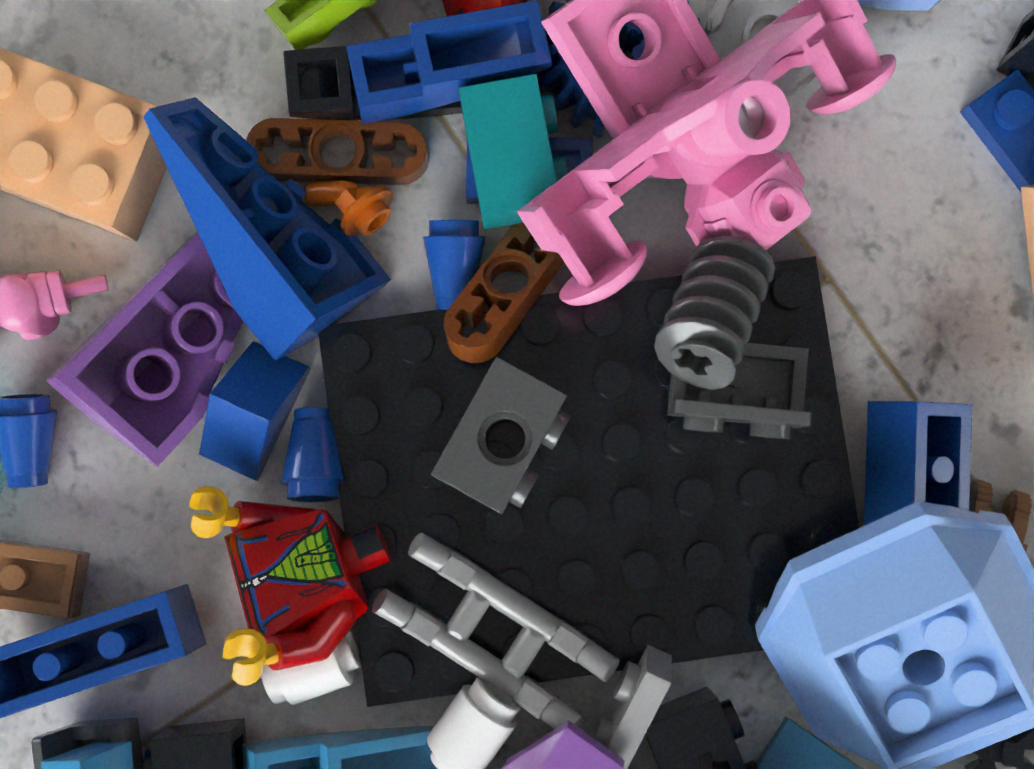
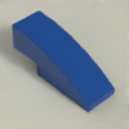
(444, 54)

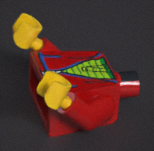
(292, 579)

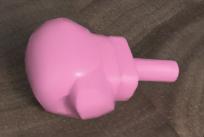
(37, 299)

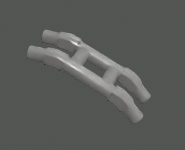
(454, 642)

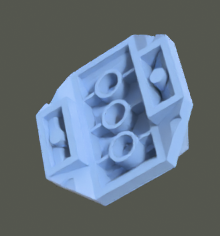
(902, 585)

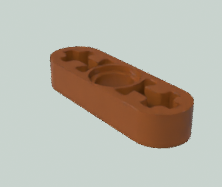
(320, 131)
(506, 309)

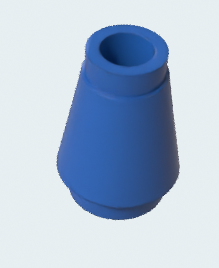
(452, 257)
(26, 438)
(312, 458)

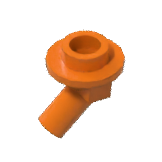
(362, 207)

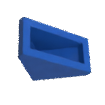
(251, 410)

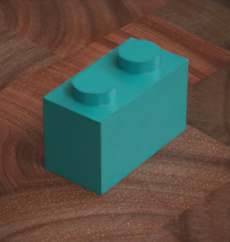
(510, 145)

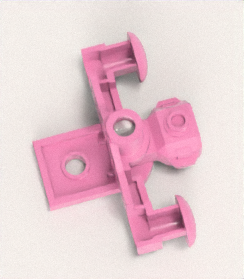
(693, 120)

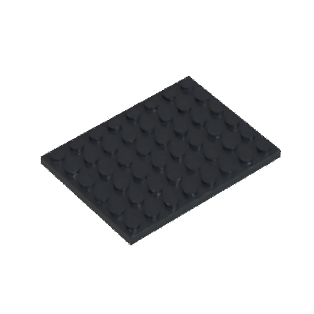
(632, 517)

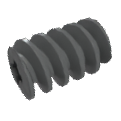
(714, 311)

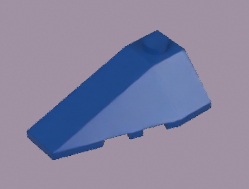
(270, 249)

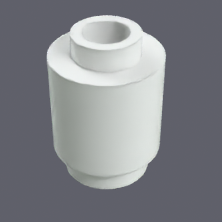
(314, 679)
(472, 727)

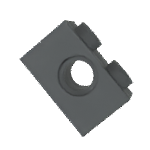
(502, 396)

